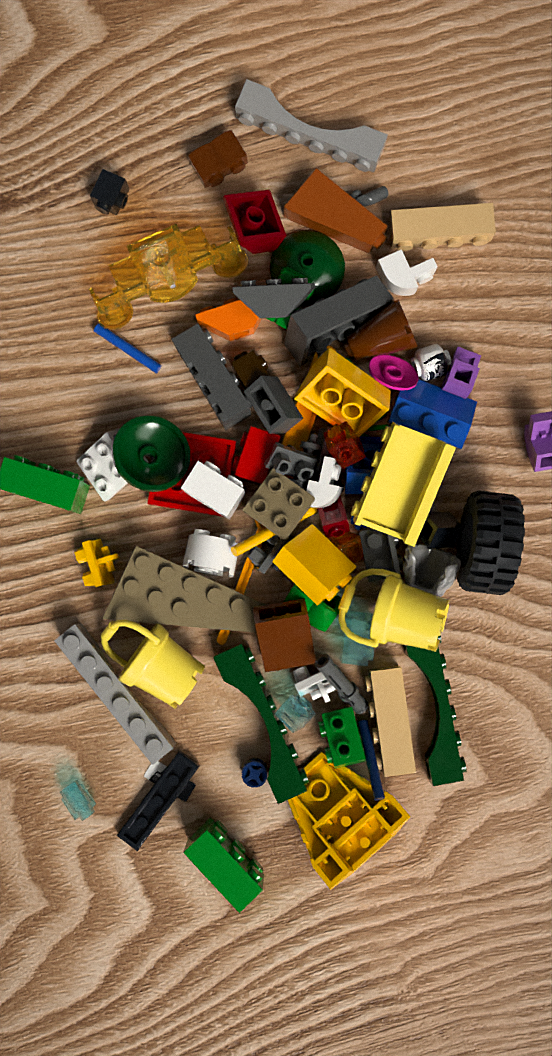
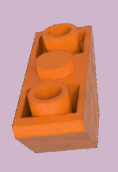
(230, 320)

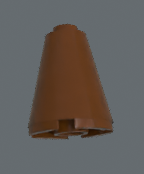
(382, 334)

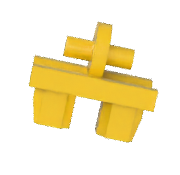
(99, 562)

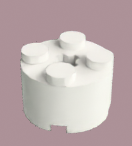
(210, 553)

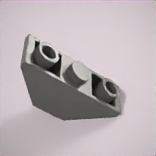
(274, 298)

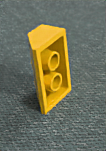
(343, 393)

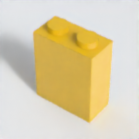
(315, 565)

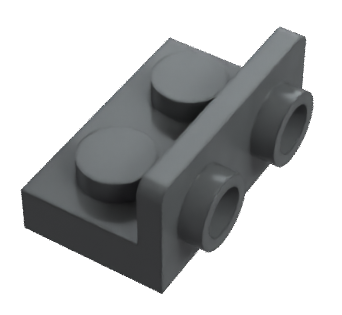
(380, 553)

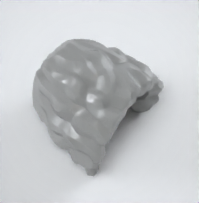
(430, 569)

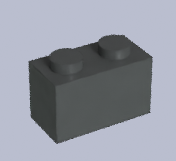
(273, 404)

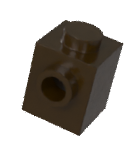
(249, 367)

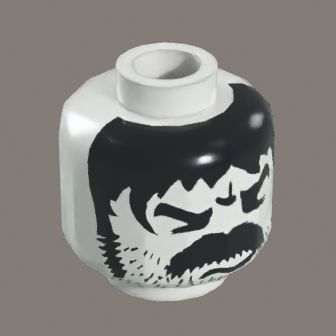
(431, 362)

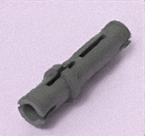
(346, 690)

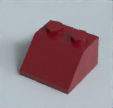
(255, 220)

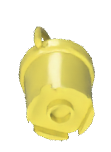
(400, 613)
(157, 664)

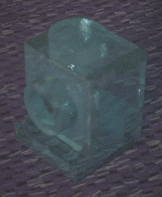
(295, 713)

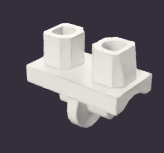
(307, 684)

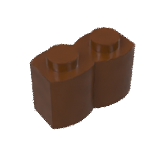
(218, 159)

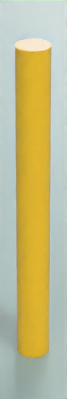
(262, 536)

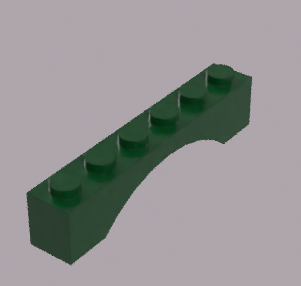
(442, 755)
(284, 775)

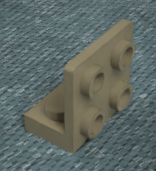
(279, 504)

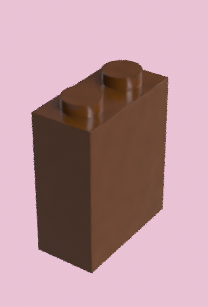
(284, 635)

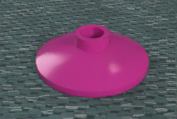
(393, 372)

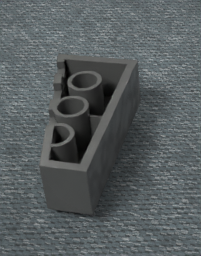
(334, 317)
(212, 376)

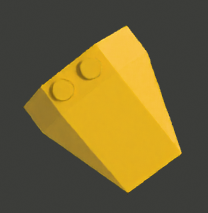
(343, 820)

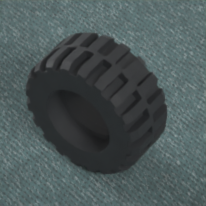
(490, 542)

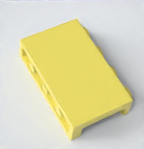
(402, 482)

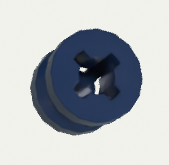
(254, 777)

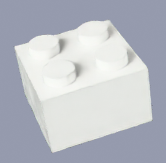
(213, 489)

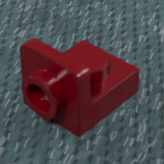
(334, 519)

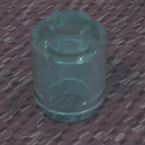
(78, 800)

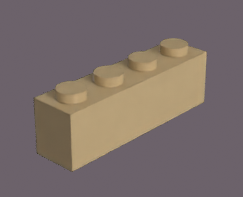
(441, 226)
(391, 721)

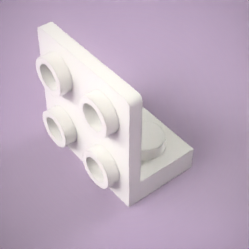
(100, 468)

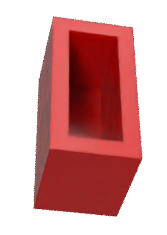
(257, 448)

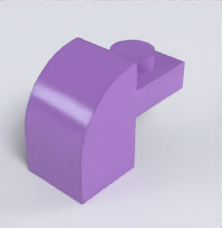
(461, 373)
(539, 441)

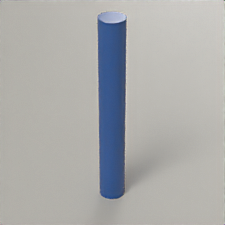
(128, 348)

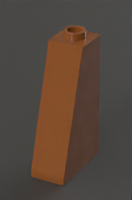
(333, 212)

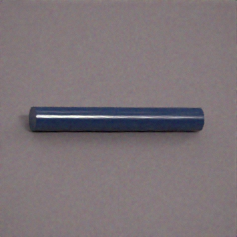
(371, 760)

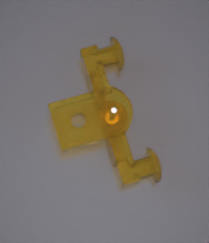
(166, 270)

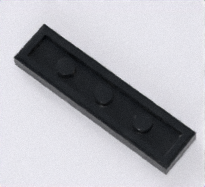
(158, 800)

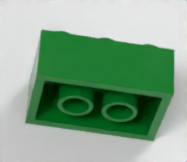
(43, 483)
(225, 864)

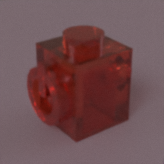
(344, 444)

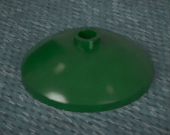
(327, 259)
(159, 441)

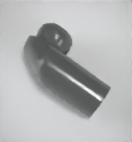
(371, 197)

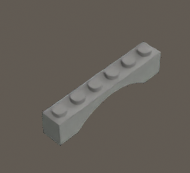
(356, 146)
(124, 706)

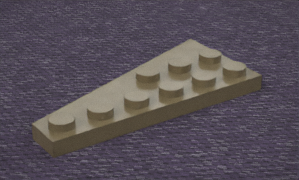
(172, 595)

